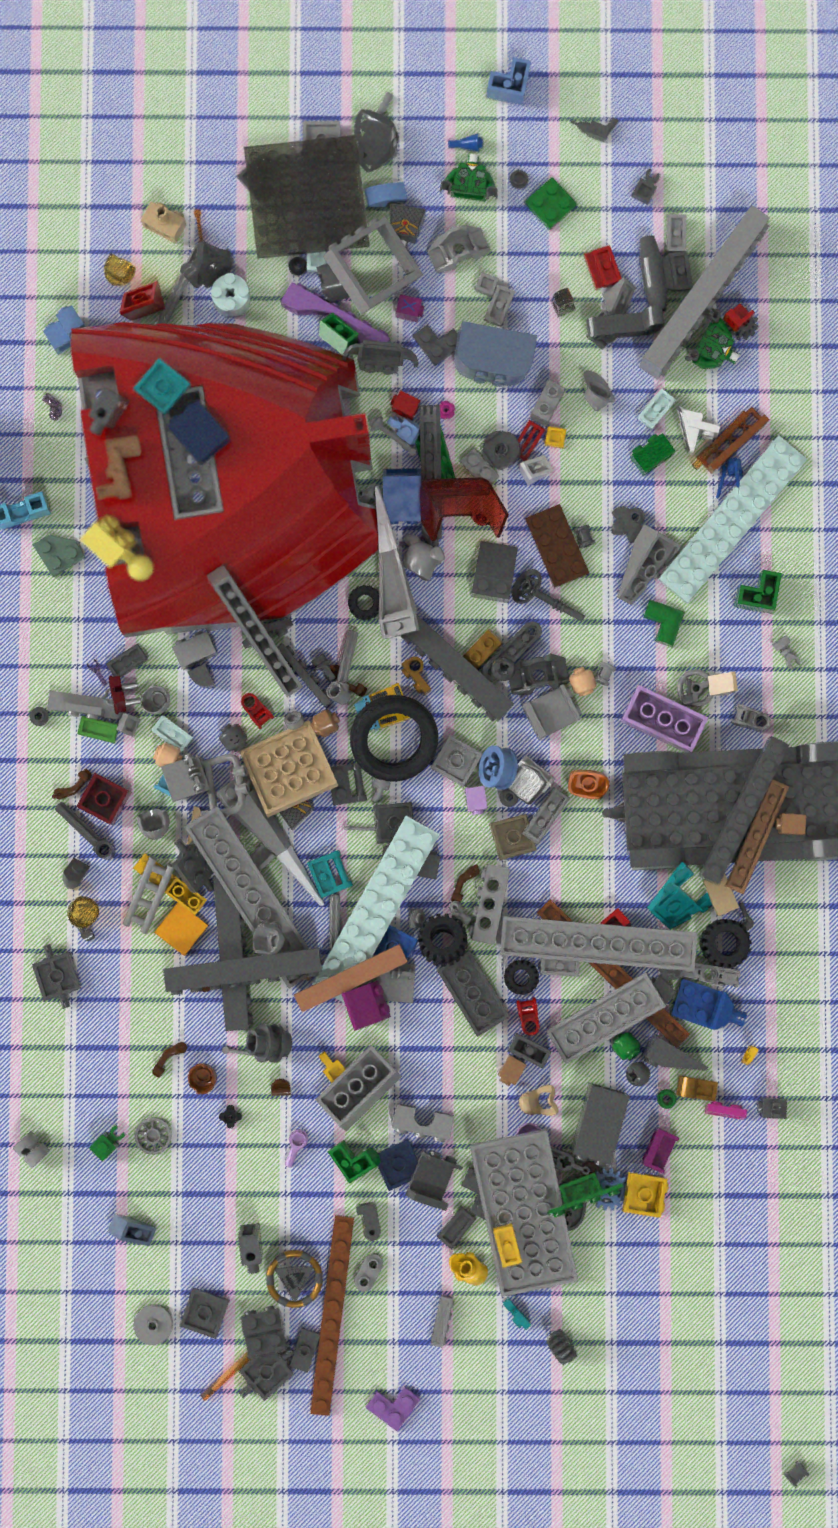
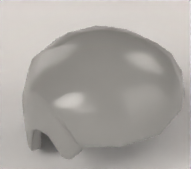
(155, 700)

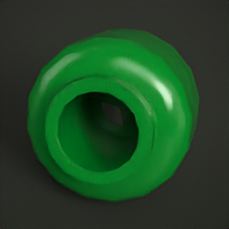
(626, 1046)

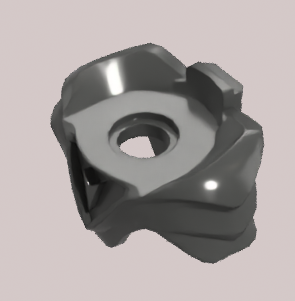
(207, 265)

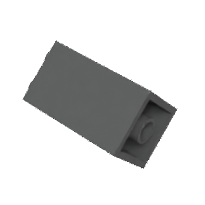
(599, 1124)

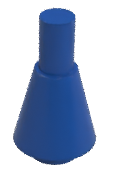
(470, 143)

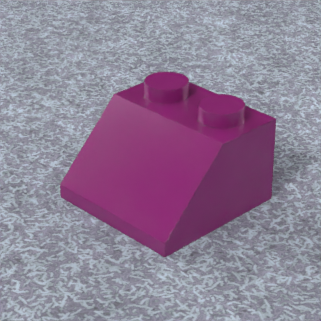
(366, 1005)

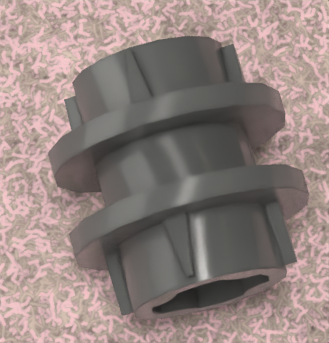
(269, 1043)

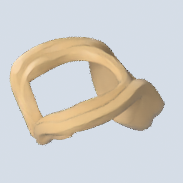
(530, 1101)

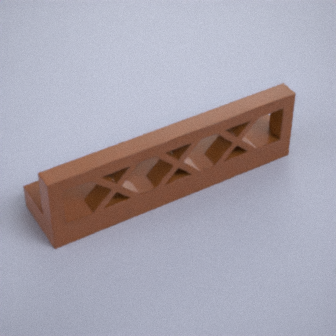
(738, 442)

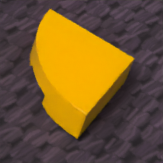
(749, 1055)

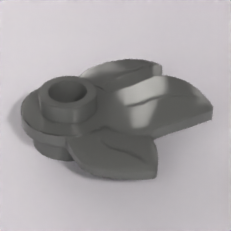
(625, 523)

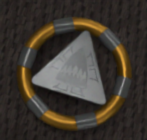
(294, 1279)

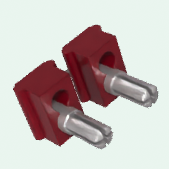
(117, 695)

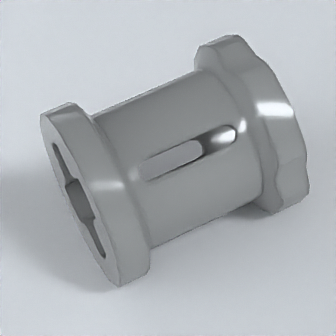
(604, 673)

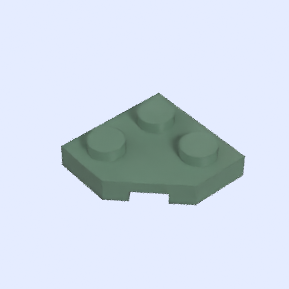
(58, 553)

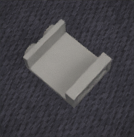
(551, 712)

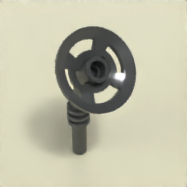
(533, 590)

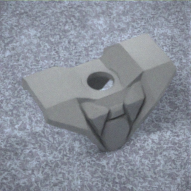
(468, 236)

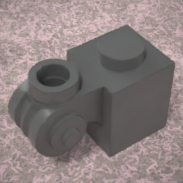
(662, 985)

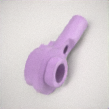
(298, 1140)

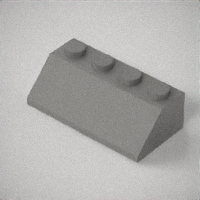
(358, 1088)

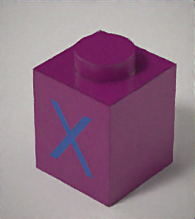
(409, 308)

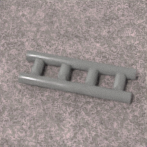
(152, 906)

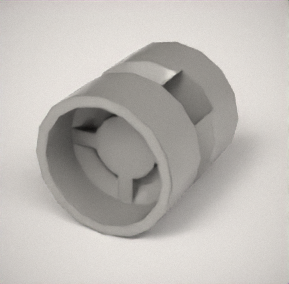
(31, 1149)

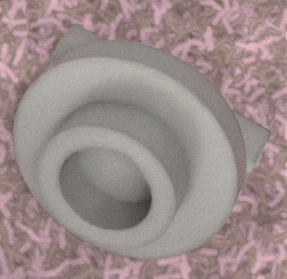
(416, 918)

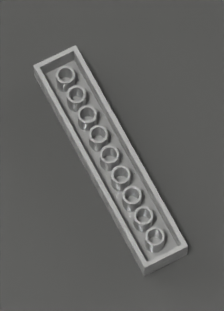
(704, 293)

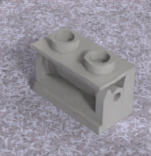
(547, 403)
(194, 650)

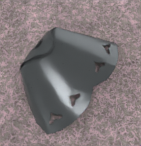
(377, 139)

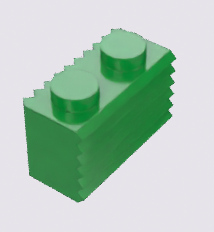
(337, 333)
(652, 454)

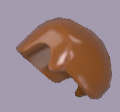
(202, 1078)

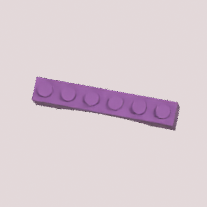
(303, 302)

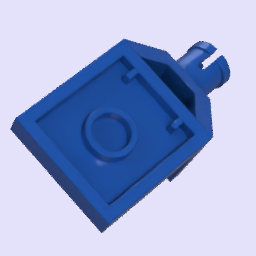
(705, 1006)

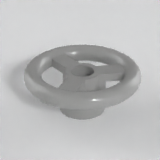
(683, 679)

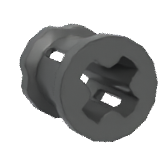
(584, 536)
(796, 1474)

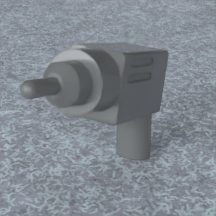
(596, 130)

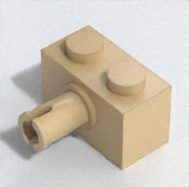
(163, 221)

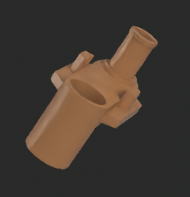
(116, 450)

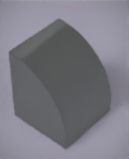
(202, 677)

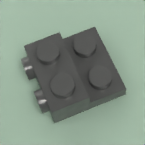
(263, 1332)

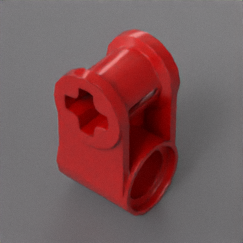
(257, 711)
(528, 1014)

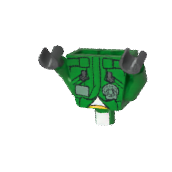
(470, 181)
(714, 345)

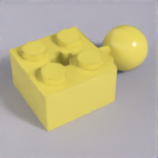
(113, 544)

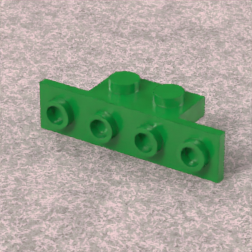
(582, 1191)

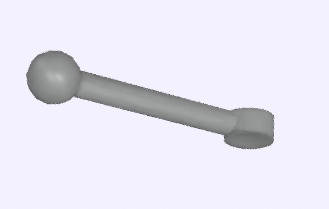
(359, 828)
(226, 1050)

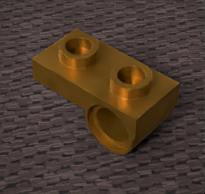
(483, 648)
(420, 684)
(696, 1088)

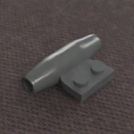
(662, 273)

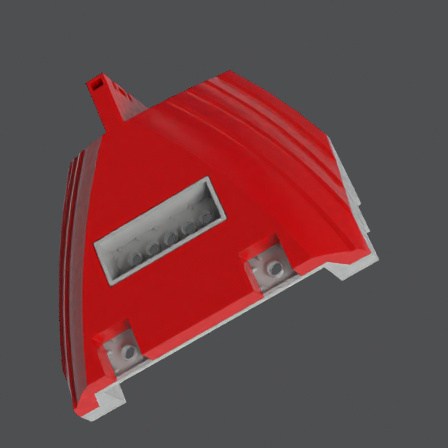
(275, 498)

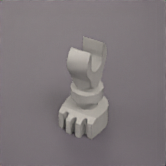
(785, 651)

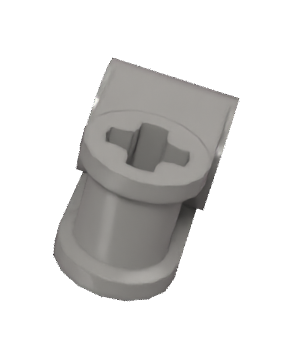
(749, 718)

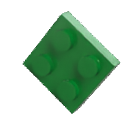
(550, 203)

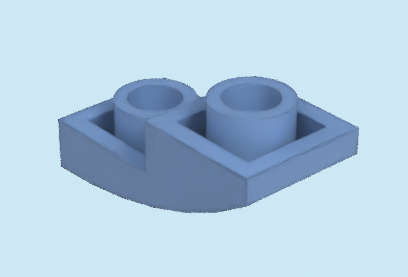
(385, 193)

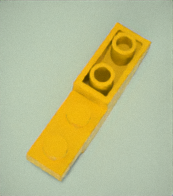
(175, 889)

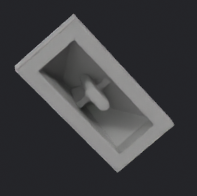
(619, 297)

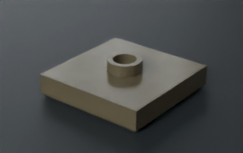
(509, 837)

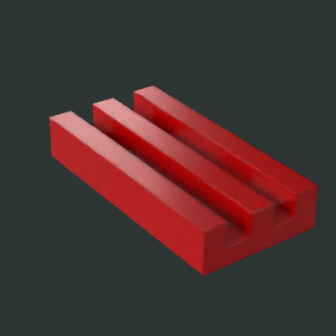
(536, 427)

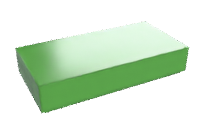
(98, 729)

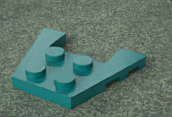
(673, 904)

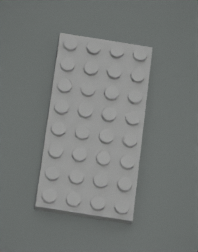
(519, 1188)

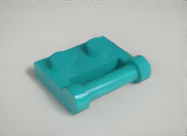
(323, 876)

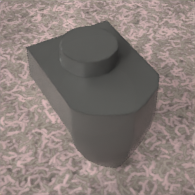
(74, 873)

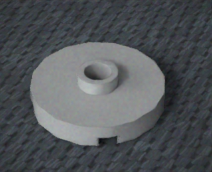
(160, 1317)

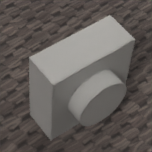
(486, 284)
(128, 724)

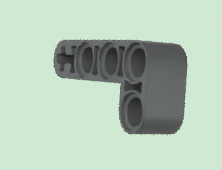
(626, 325)

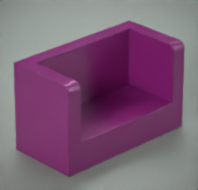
(659, 1149)

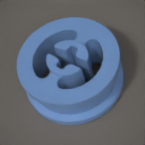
(498, 767)

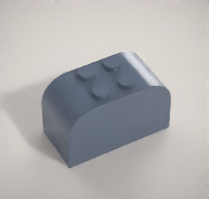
(493, 354)

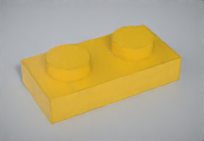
(507, 1245)

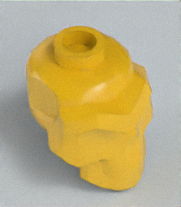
(468, 1268)

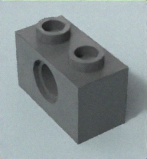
(529, 1050)

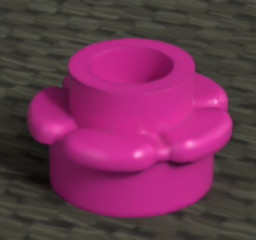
(451, 408)

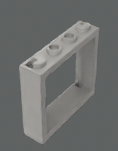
(349, 281)

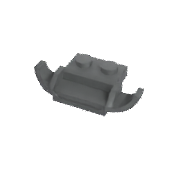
(380, 356)

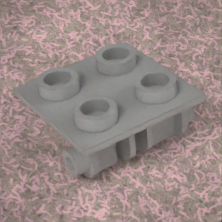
(185, 778)
(398, 983)

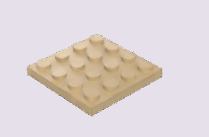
(288, 769)

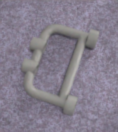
(241, 789)

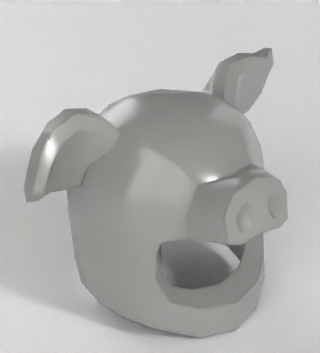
(421, 557)

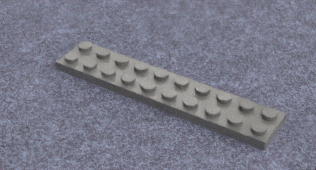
(243, 880)
(598, 943)

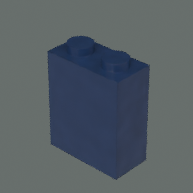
(198, 432)

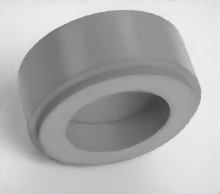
(294, 720)

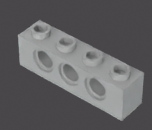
(489, 873)

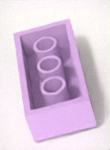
(664, 719)

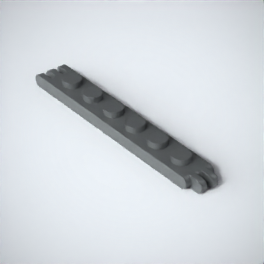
(430, 452)

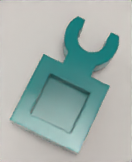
(519, 1318)

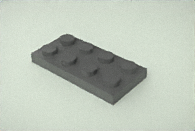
(473, 994)

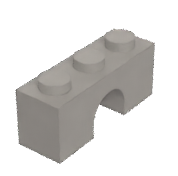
(439, 1127)

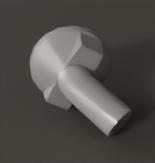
(380, 786)

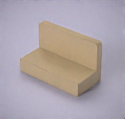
(721, 897)

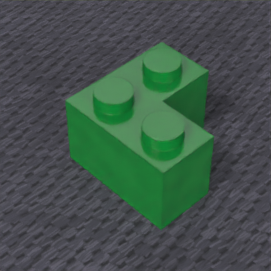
(763, 597)

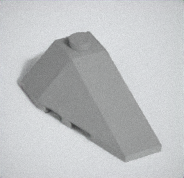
(647, 558)

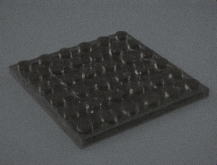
(305, 195)

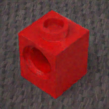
(405, 405)

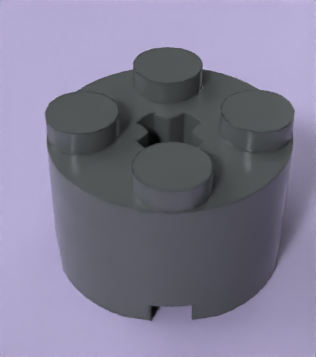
(330, 284)

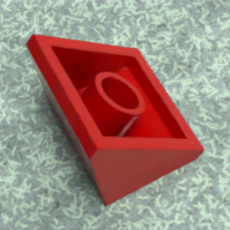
(142, 301)

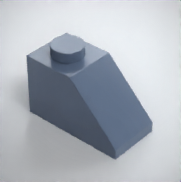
(131, 1230)

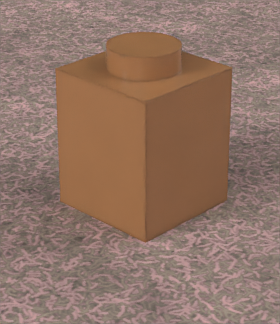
(791, 824)
(511, 1070)

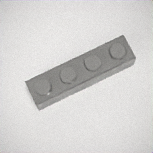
(441, 1322)

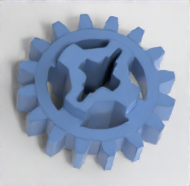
(603, 1182)

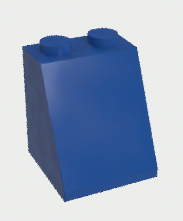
(402, 494)

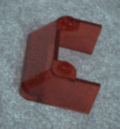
(460, 498)

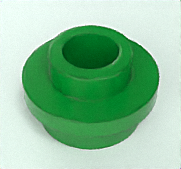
(667, 1105)

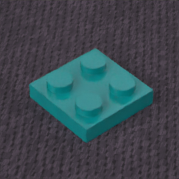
(162, 386)

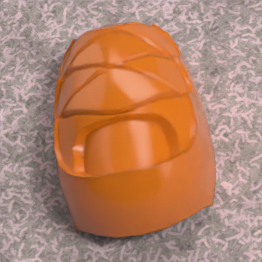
(588, 784)

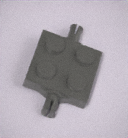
(193, 867)
(56, 976)
(266, 1374)

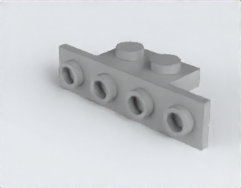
(81, 704)

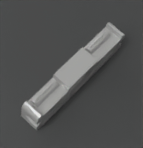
(722, 975)

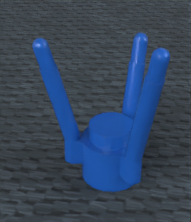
(734, 469)

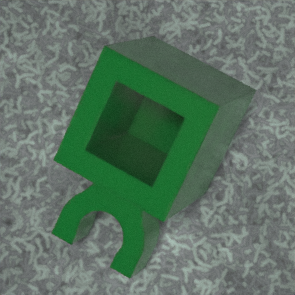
(106, 1144)

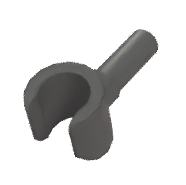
(687, 699)
(748, 922)
(86, 935)

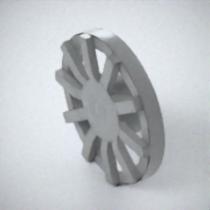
(153, 1135)

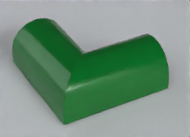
(669, 619)
(351, 1165)

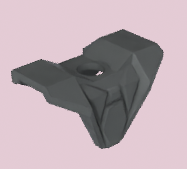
(554, 672)

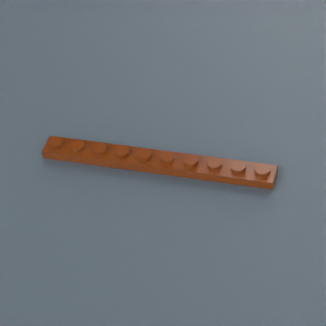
(618, 977)
(332, 1315)

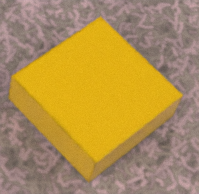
(555, 437)

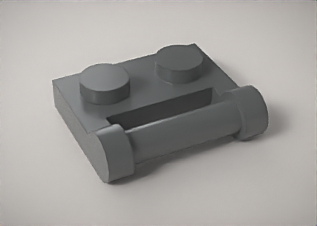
(342, 793)

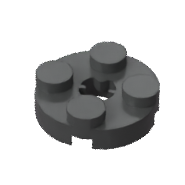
(491, 445)

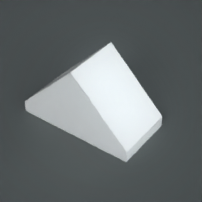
(535, 469)

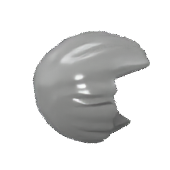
(153, 823)
(267, 939)

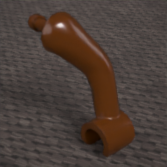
(359, 689)
(61, 793)
(470, 873)
(177, 1049)

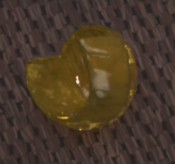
(118, 270)
(83, 912)

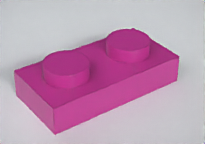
(718, 1109)

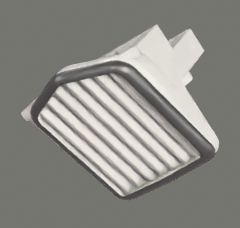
(692, 426)
(530, 781)

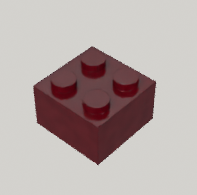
(104, 799)

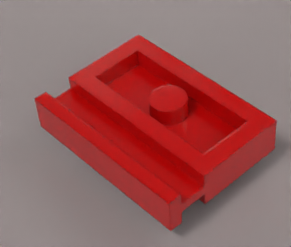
(602, 267)

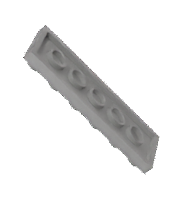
(606, 1018)

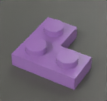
(393, 1412)

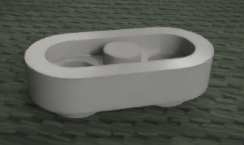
(368, 1272)

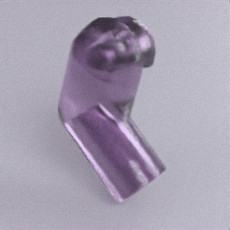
(55, 406)

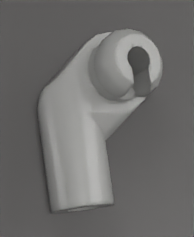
(457, 911)

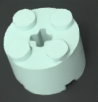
(229, 285)

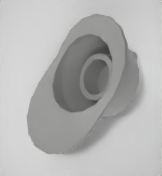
(597, 391)

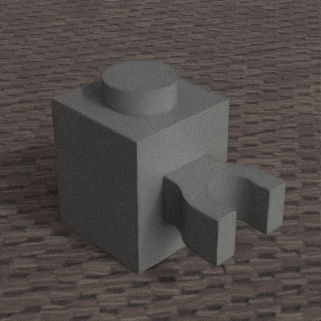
(772, 1107)

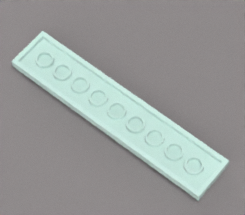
(732, 519)
(380, 898)

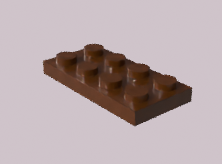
(557, 546)

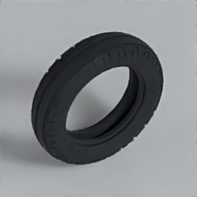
(394, 705)

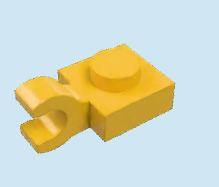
(333, 1069)

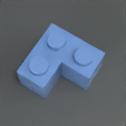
(510, 86)
(60, 332)

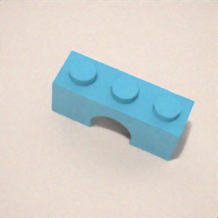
(31, 508)

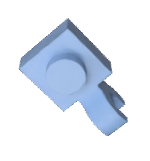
(407, 429)

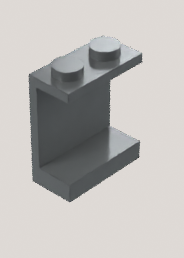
(431, 1179)

